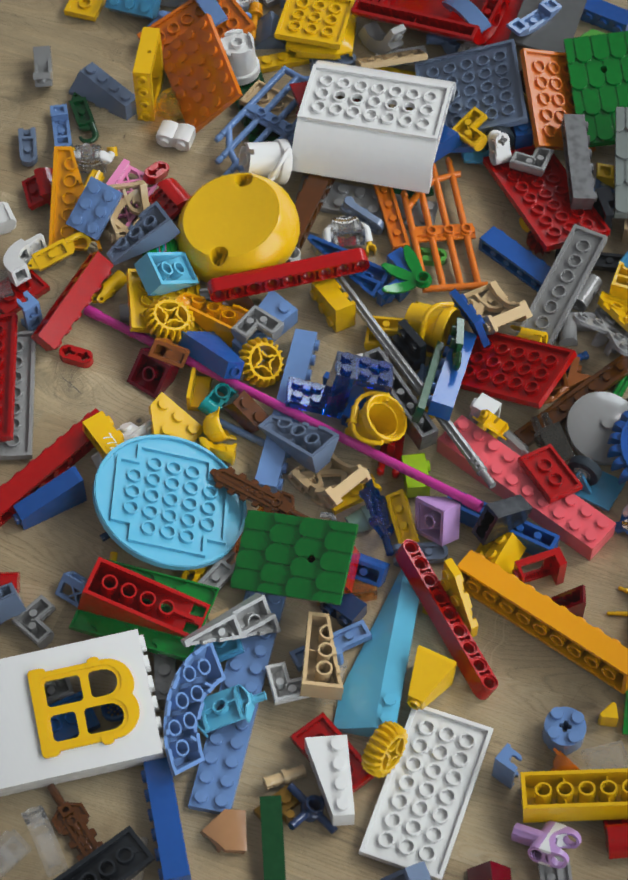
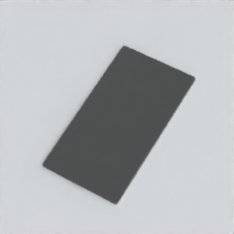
(552, 34)

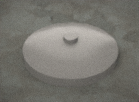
(591, 424)

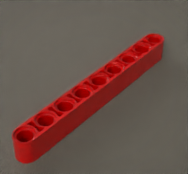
(288, 275)
(446, 619)

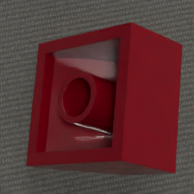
(151, 374)

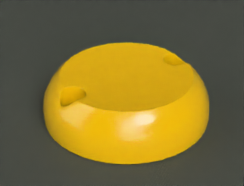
(237, 225)

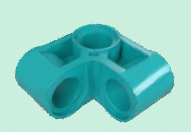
(213, 400)

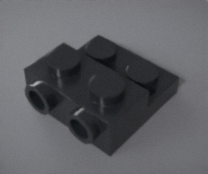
(605, 204)
(410, 345)

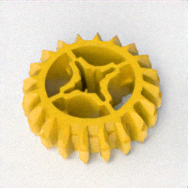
(169, 319)
(269, 369)
(384, 749)

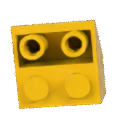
(503, 551)

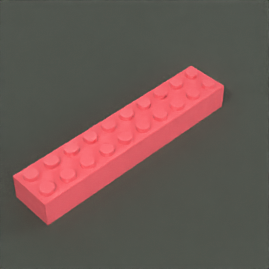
(570, 517)

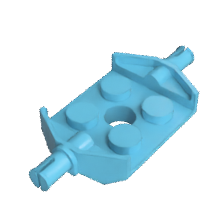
(238, 706)

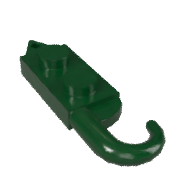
(83, 117)
(457, 342)

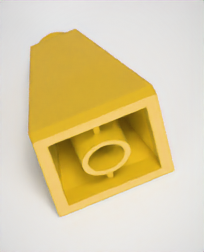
(430, 677)

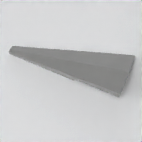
(243, 620)

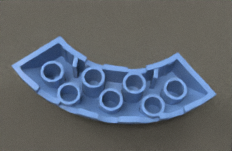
(184, 707)

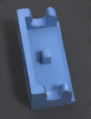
(31, 312)
(503, 768)

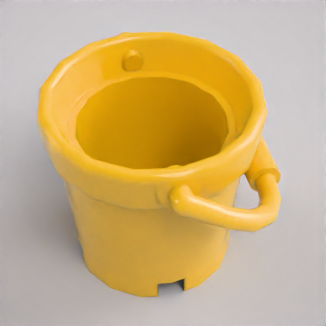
(432, 321)
(378, 421)

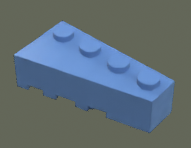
(280, 309)

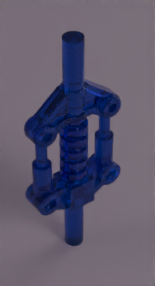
(379, 515)

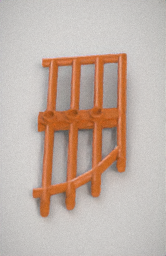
(445, 232)

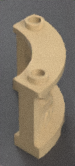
(137, 196)
(495, 296)
(330, 496)

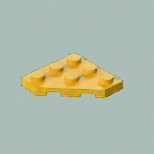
(615, 307)
(172, 420)
(453, 585)

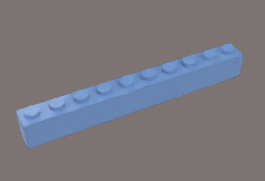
(298, 365)

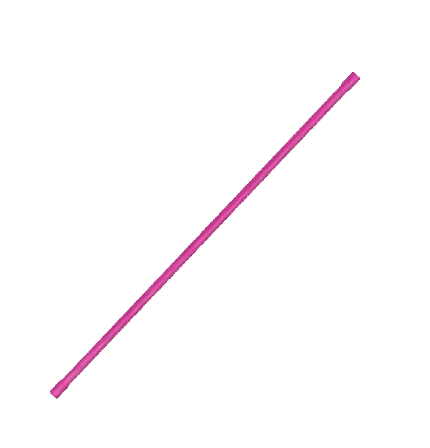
(466, 499)

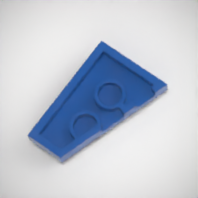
(469, 314)

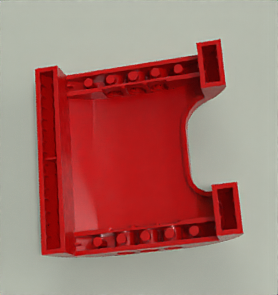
(432, 17)

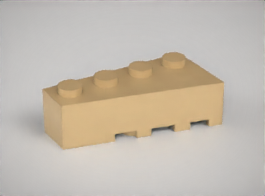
(320, 664)

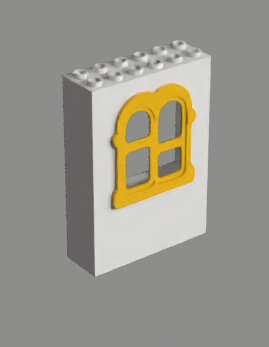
(27, 743)

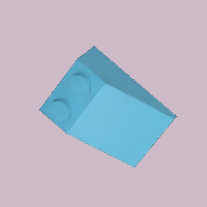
(165, 272)

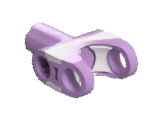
(547, 842)

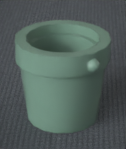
(361, 518)

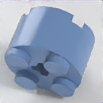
(564, 719)

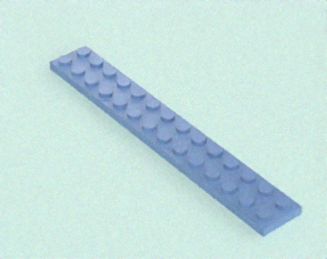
(227, 746)

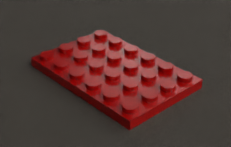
(516, 369)

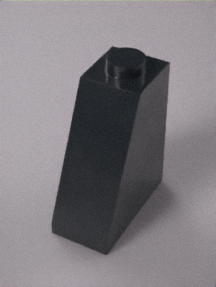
(500, 518)

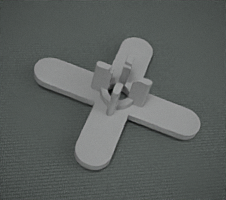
(606, 330)

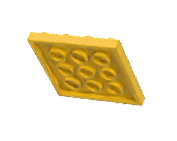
(315, 22)
(139, 301)

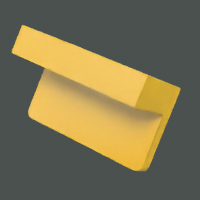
(197, 390)

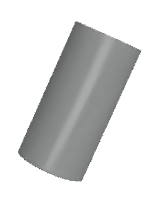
(588, 292)

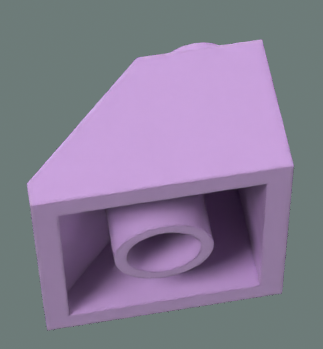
(437, 518)

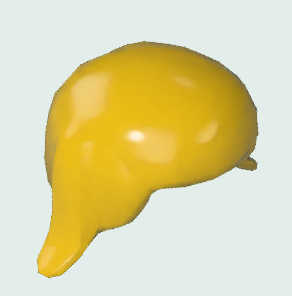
(213, 430)

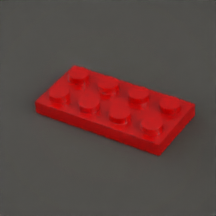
(324, 727)

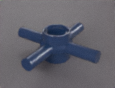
(308, 814)

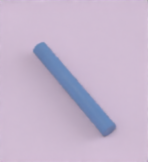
(243, 433)

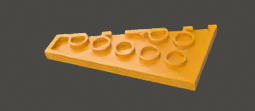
(65, 192)

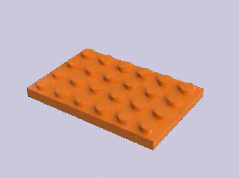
(186, 15)
(200, 73)
(547, 95)

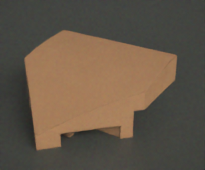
(228, 831)

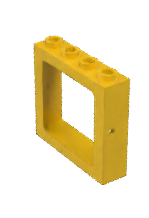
(148, 73)

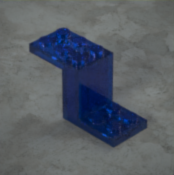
(345, 372)

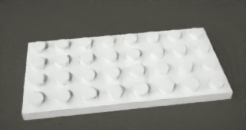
(427, 792)

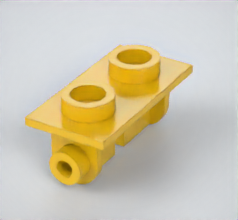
(490, 421)

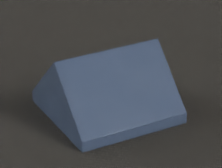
(265, 33)

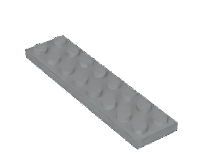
(367, 199)
(565, 281)
(22, 444)

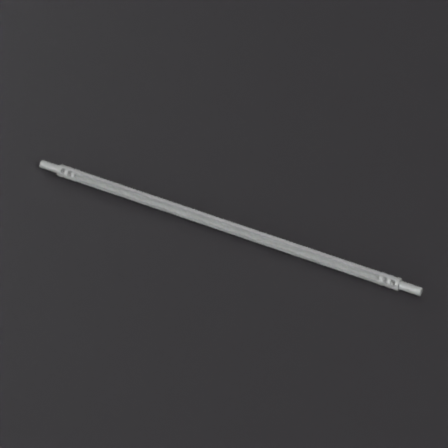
(474, 461)

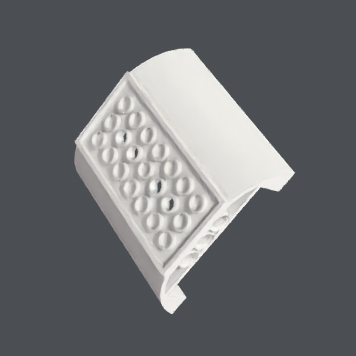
(367, 137)

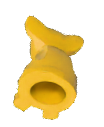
(222, 451)

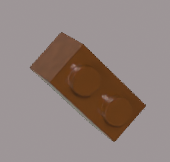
(245, 411)

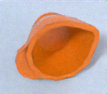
(562, 762)

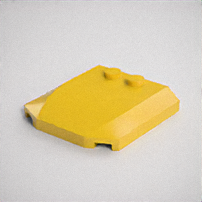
(319, 52)

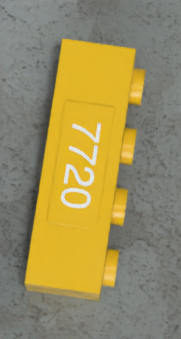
(102, 433)

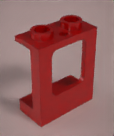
(553, 564)

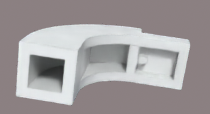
(19, 255)

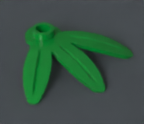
(412, 279)

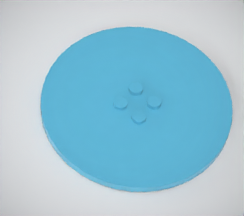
(164, 504)

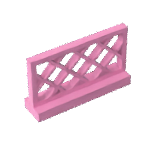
(119, 177)

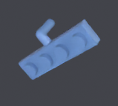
(343, 640)

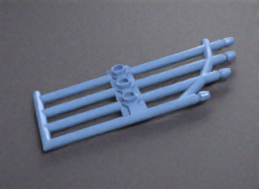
(260, 116)

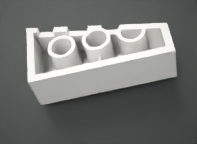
(332, 770)

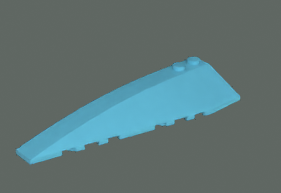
(379, 672)

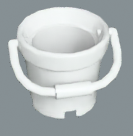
(241, 55)
(268, 159)

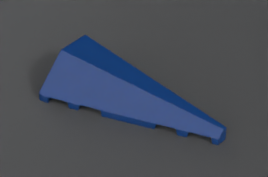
(370, 280)

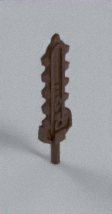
(250, 490)
(71, 820)

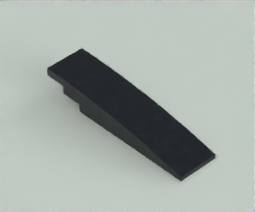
(116, 859)

